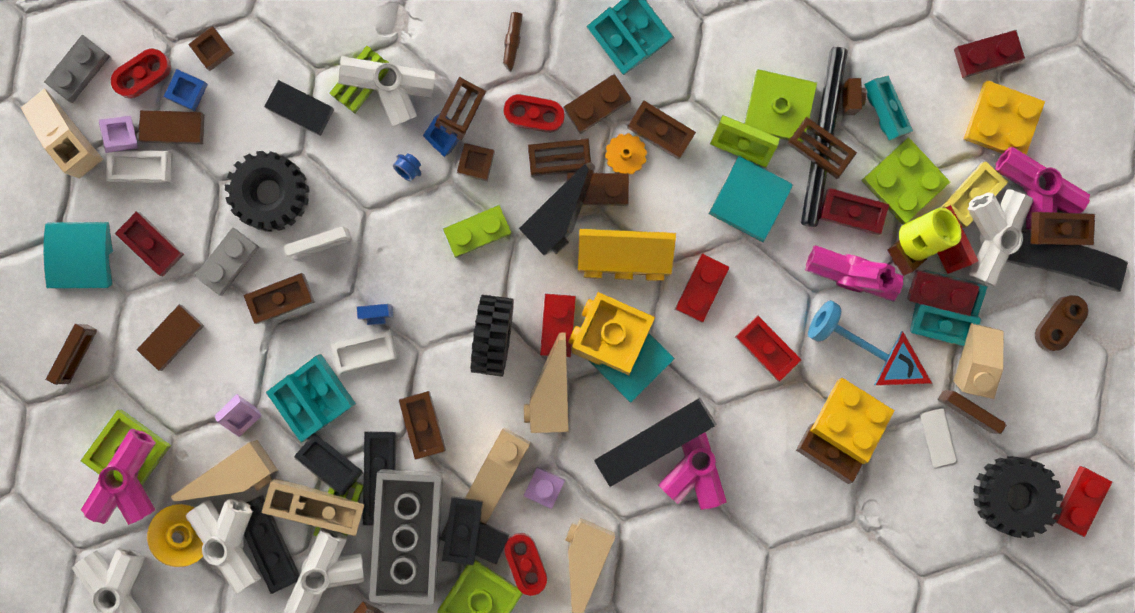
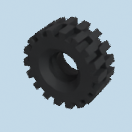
(247, 180)
(491, 335)
(994, 496)

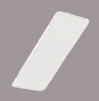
(938, 437)

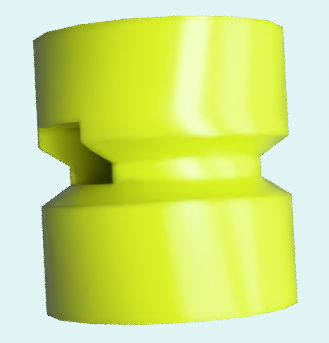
(930, 234)

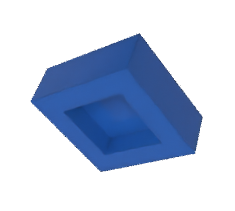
(185, 90)
(439, 139)
(375, 313)

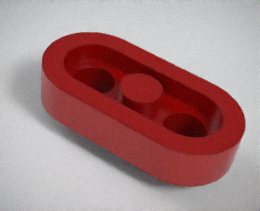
(141, 71)
(535, 109)
(525, 563)

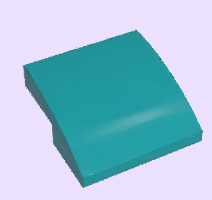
(630, 33)
(750, 199)
(77, 254)
(946, 324)
(648, 365)
(310, 398)

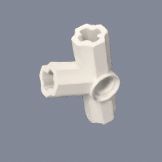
(394, 97)
(998, 231)
(224, 540)
(335, 571)
(117, 577)

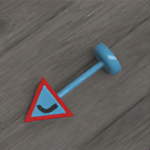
(901, 364)

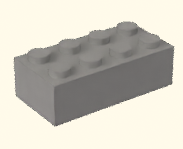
(406, 537)

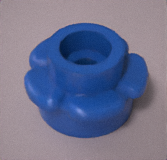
(407, 166)

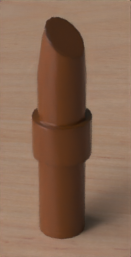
(512, 40)

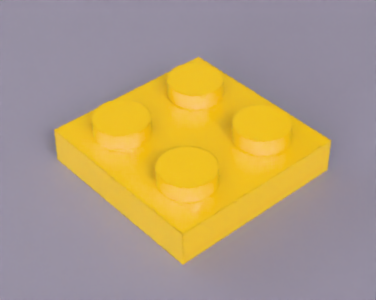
(1003, 118)
(852, 420)

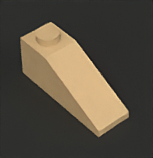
(549, 395)
(497, 471)
(239, 472)
(312, 507)
(586, 554)

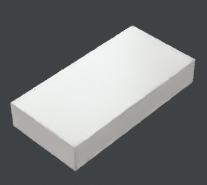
(139, 167)
(318, 243)
(364, 351)

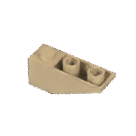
(60, 135)

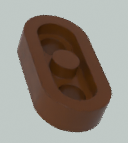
(1062, 321)

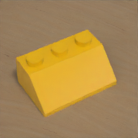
(626, 254)

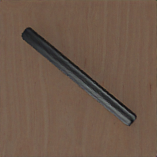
(826, 120)

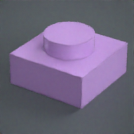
(118, 134)
(238, 415)
(544, 487)

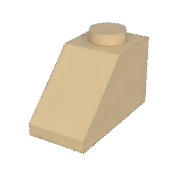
(981, 361)

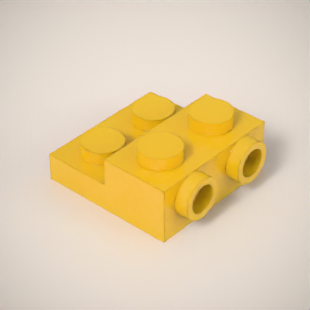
(611, 333)

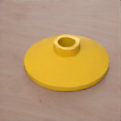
(160, 541)

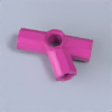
(1057, 193)
(855, 273)
(703, 480)
(127, 495)

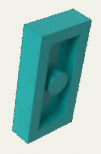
(888, 107)

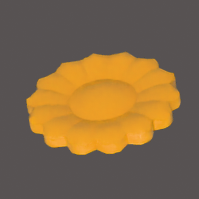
(626, 154)

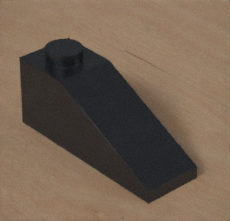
(559, 214)

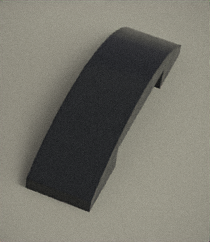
(1073, 261)

